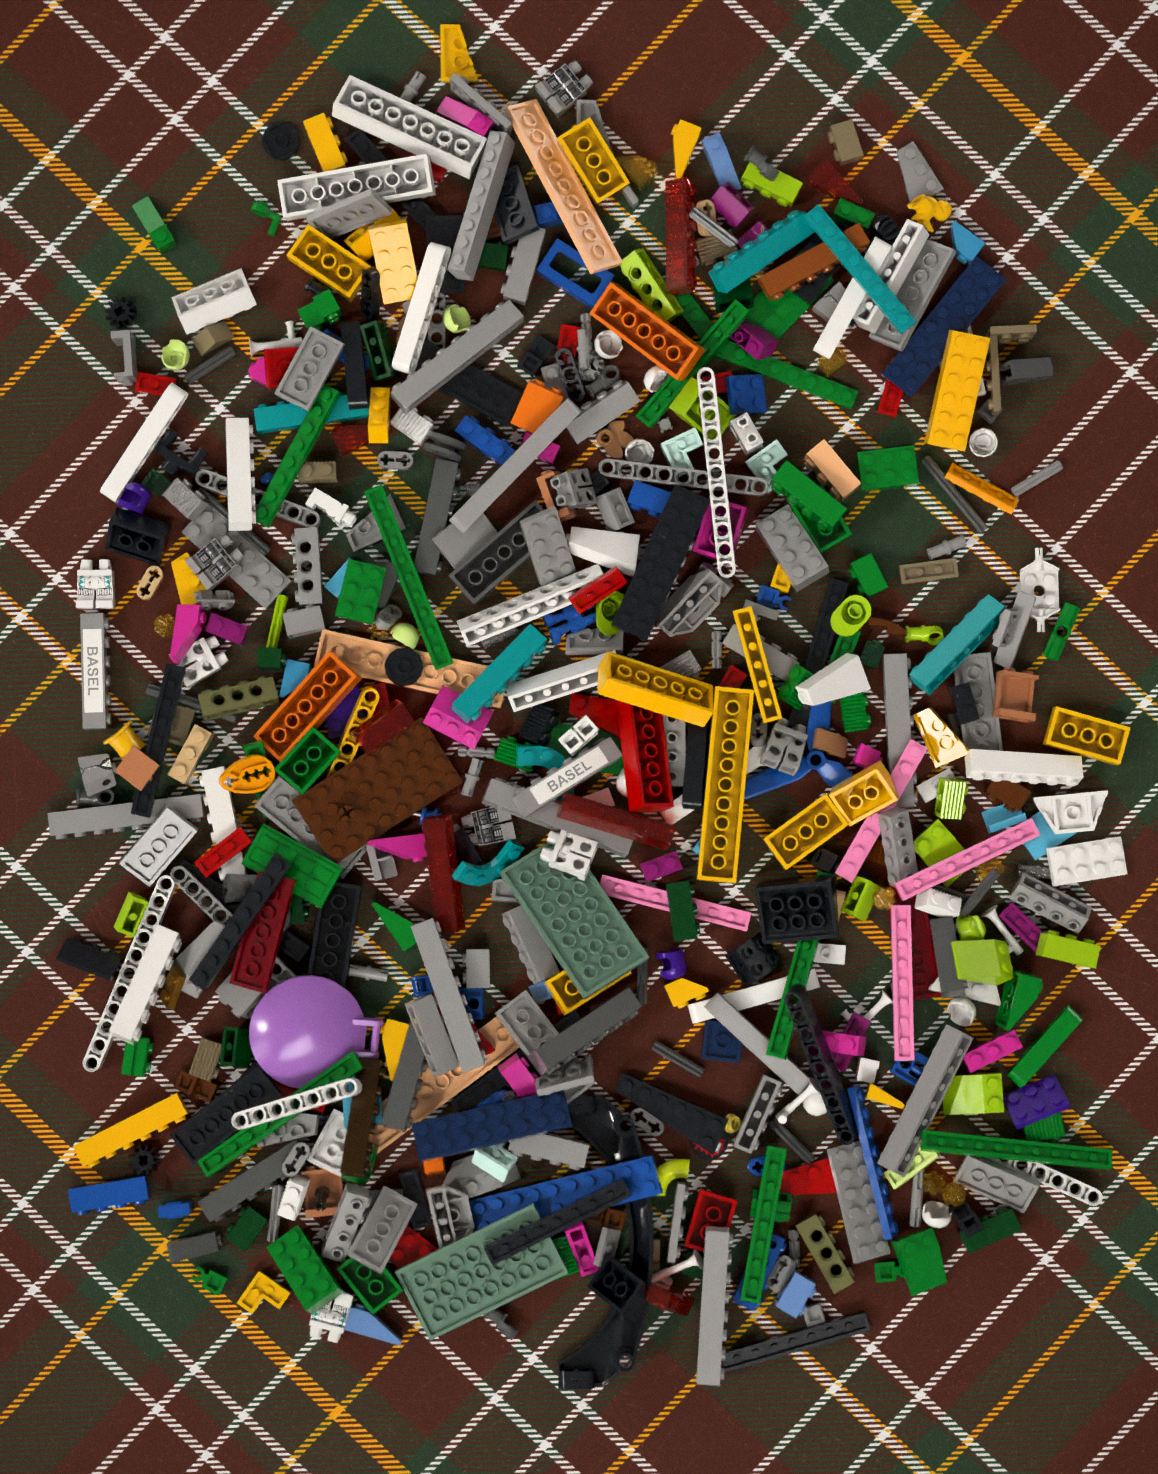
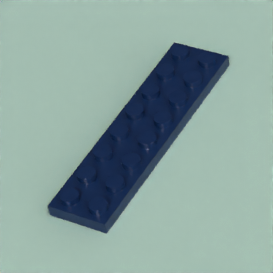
(953, 312)
(491, 1125)

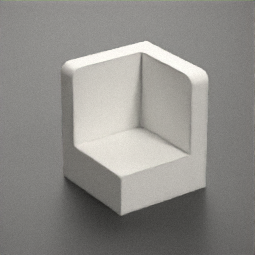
(866, 1070)

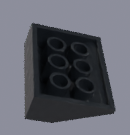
(798, 909)

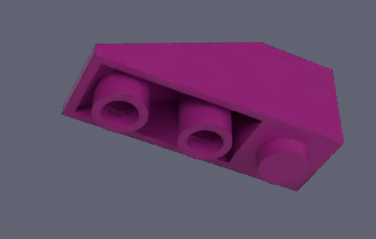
(755, 340)

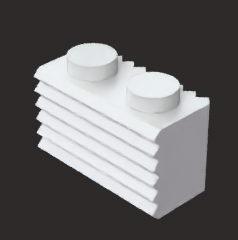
(413, 425)
(938, 903)
(293, 1197)

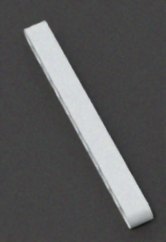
(716, 463)
(129, 962)

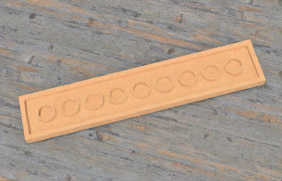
(563, 186)
(369, 657)
(440, 1089)

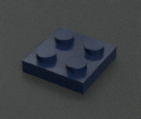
(720, 1043)

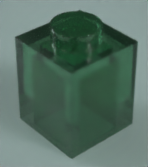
(871, 654)

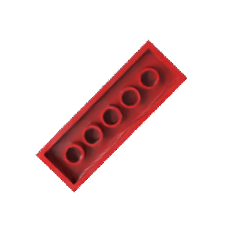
(644, 759)

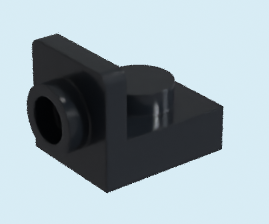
(826, 860)

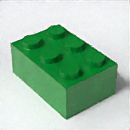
(887, 469)
(823, 539)
(360, 592)
(370, 1286)

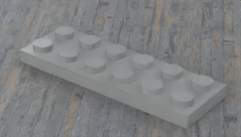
(916, 291)
(255, 572)
(985, 732)
(279, 808)
(531, 1030)
(857, 1202)

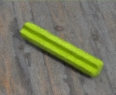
(277, 621)

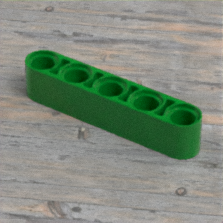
(1044, 1046)

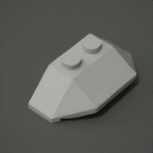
(690, 603)
(473, 1180)
(450, 1213)

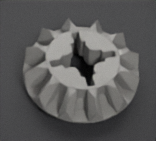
(591, 375)

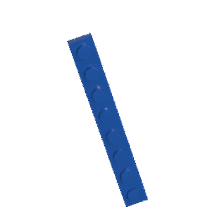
(871, 1155)

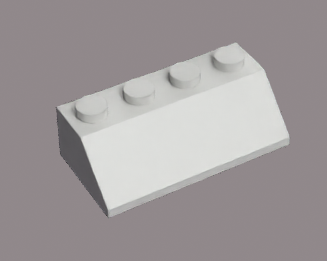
(213, 301)

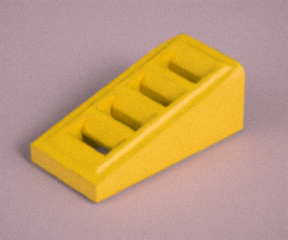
(879, 1095)

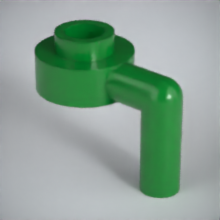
(261, 208)

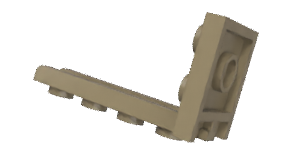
(1004, 335)

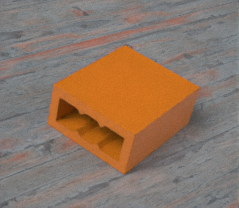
(536, 405)

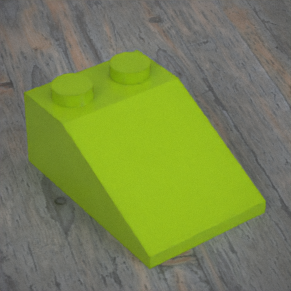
(687, 407)
(936, 845)
(983, 961)
(974, 1094)

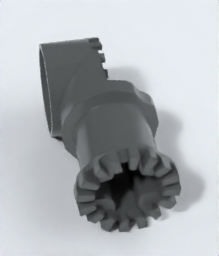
(759, 161)
(603, 383)
(94, 799)
(498, 1318)

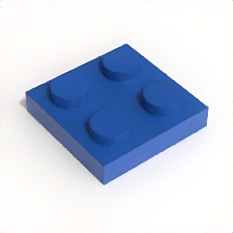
(746, 394)

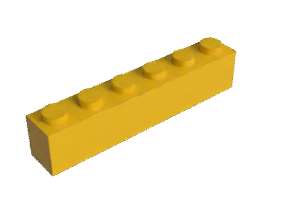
(757, 664)
(135, 1127)

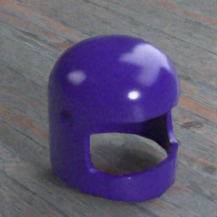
(135, 497)
(673, 964)

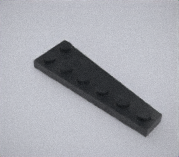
(685, 1117)

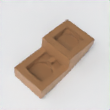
(830, 742)

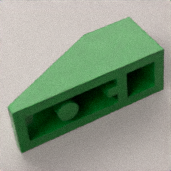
(154, 225)
(397, 925)

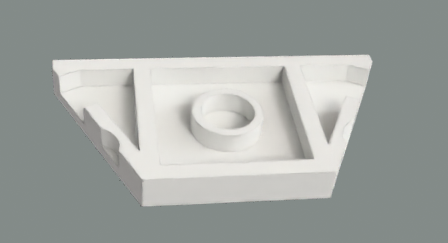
(1071, 811)
(976, 991)

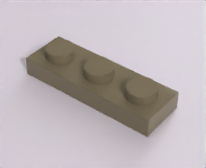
(928, 571)

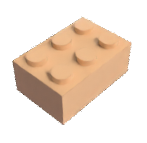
(831, 471)

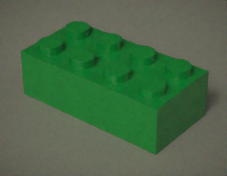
(807, 496)
(305, 1269)

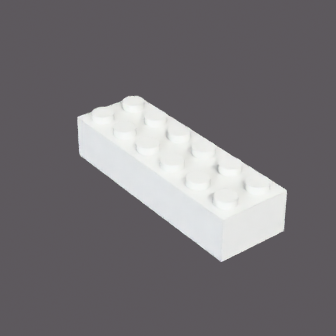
(145, 984)

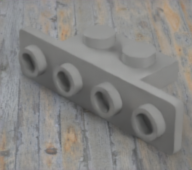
(1012, 628)

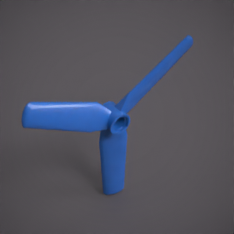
(830, 771)

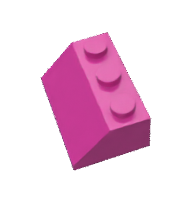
(705, 540)
(446, 721)

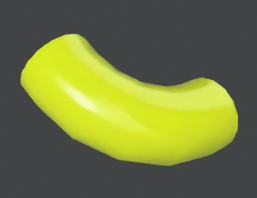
(671, 1170)

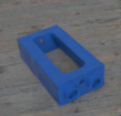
(567, 285)

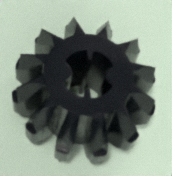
(886, 228)
(124, 318)
(137, 1159)

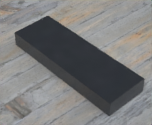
(414, 1191)

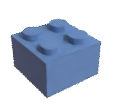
(795, 1294)

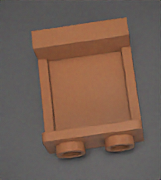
(550, 494)
(1014, 695)
(318, 1178)

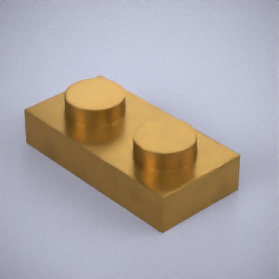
(172, 987)

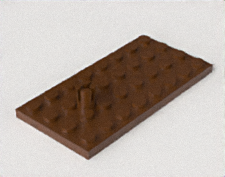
(377, 791)

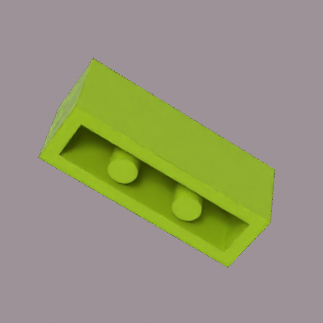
(782, 189)
(1068, 949)

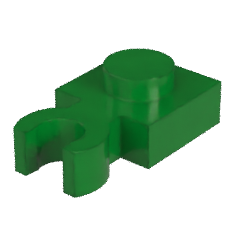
(887, 1271)
(212, 1281)

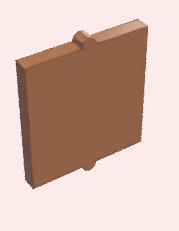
(137, 768)

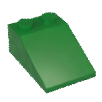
(1017, 998)
(920, 1260)

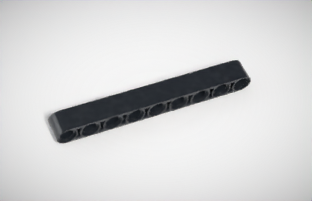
(821, 1055)

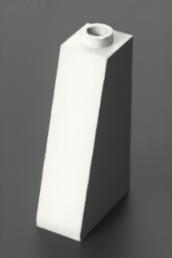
(605, 548)
(835, 681)

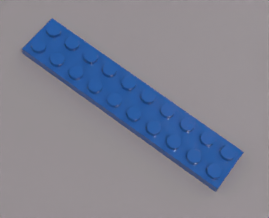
(554, 1194)

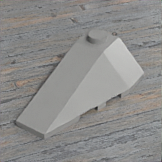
(194, 953)

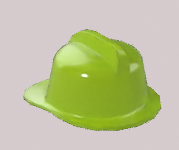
(606, 611)
(850, 615)
(970, 928)

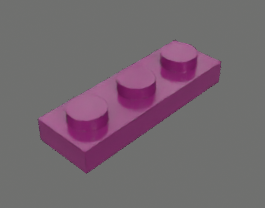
(1021, 925)
(856, 1026)

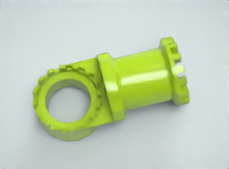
(923, 633)

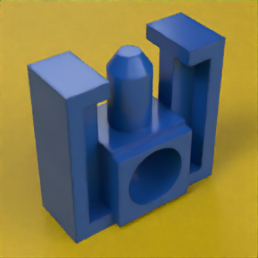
(471, 993)
(903, 1072)
(175, 1209)

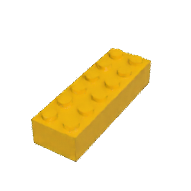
(957, 390)
(655, 689)

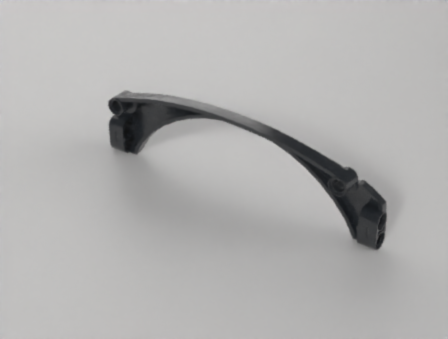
(618, 1336)

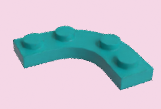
(540, 756)
(484, 874)

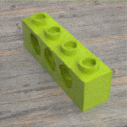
(650, 276)

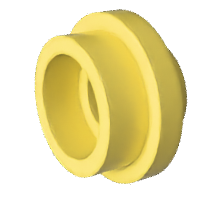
(733, 1123)

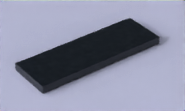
(477, 389)
(213, 1122)

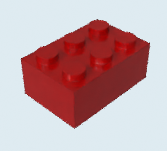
(709, 1210)

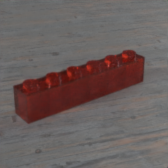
(680, 237)
(615, 821)
(441, 865)

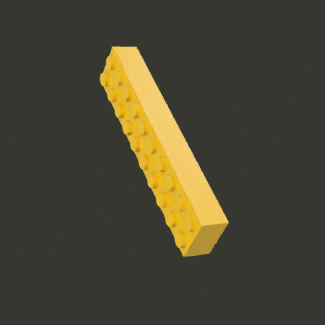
(725, 785)

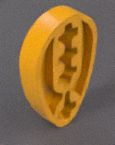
(248, 764)

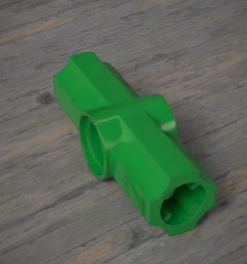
(1056, 643)

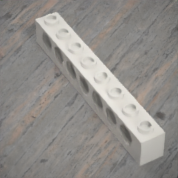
(525, 607)

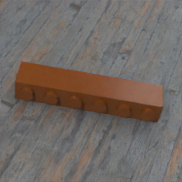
(808, 265)

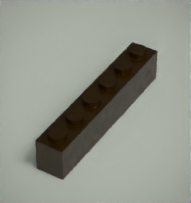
(362, 1120)

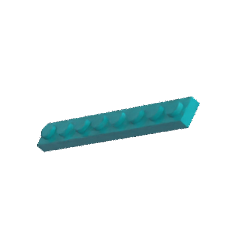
(859, 269)

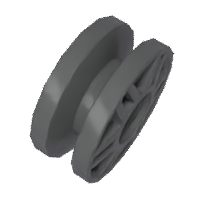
(444, 446)

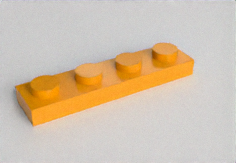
(981, 488)

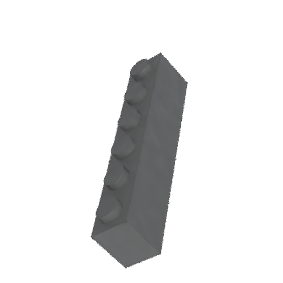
(436, 515)
(405, 1084)
(248, 1183)

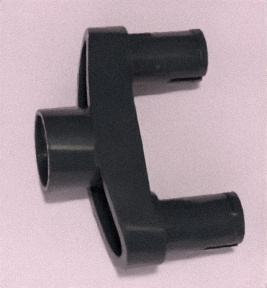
(174, 462)

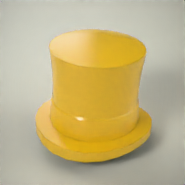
(124, 740)

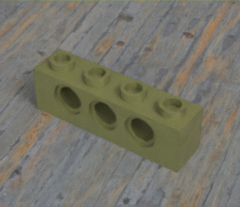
(231, 706)
(836, 1281)

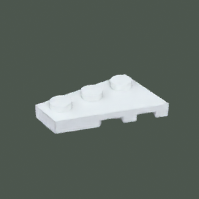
(330, 1144)

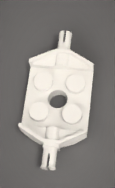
(1044, 575)

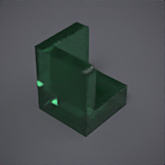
(156, 482)

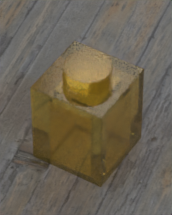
(832, 365)

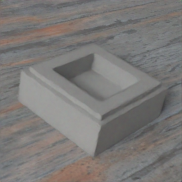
(630, 196)
(814, 1314)

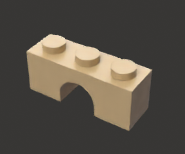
(190, 753)

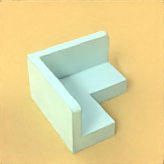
(676, 449)
(762, 463)
(495, 1160)

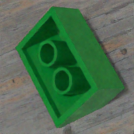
(307, 760)

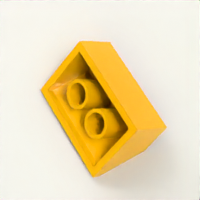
(864, 793)

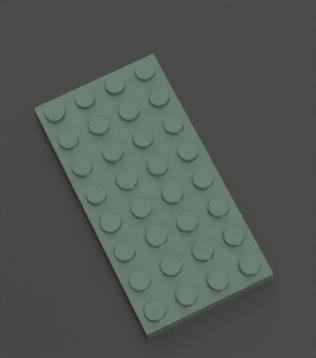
(575, 922)
(463, 1285)

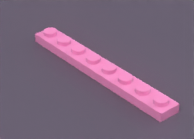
(870, 828)
(967, 859)
(658, 899)
(902, 983)

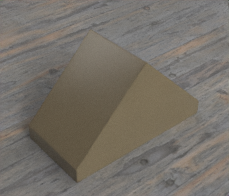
(212, 337)

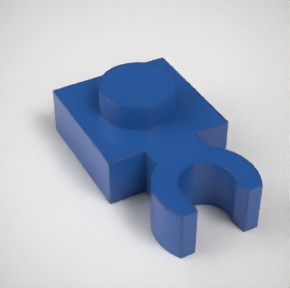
(769, 597)

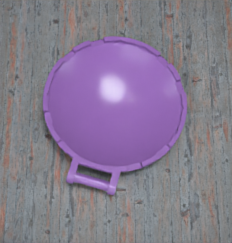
(308, 1028)

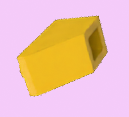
(683, 990)

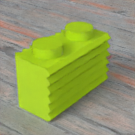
(950, 798)
(860, 899)
(130, 914)

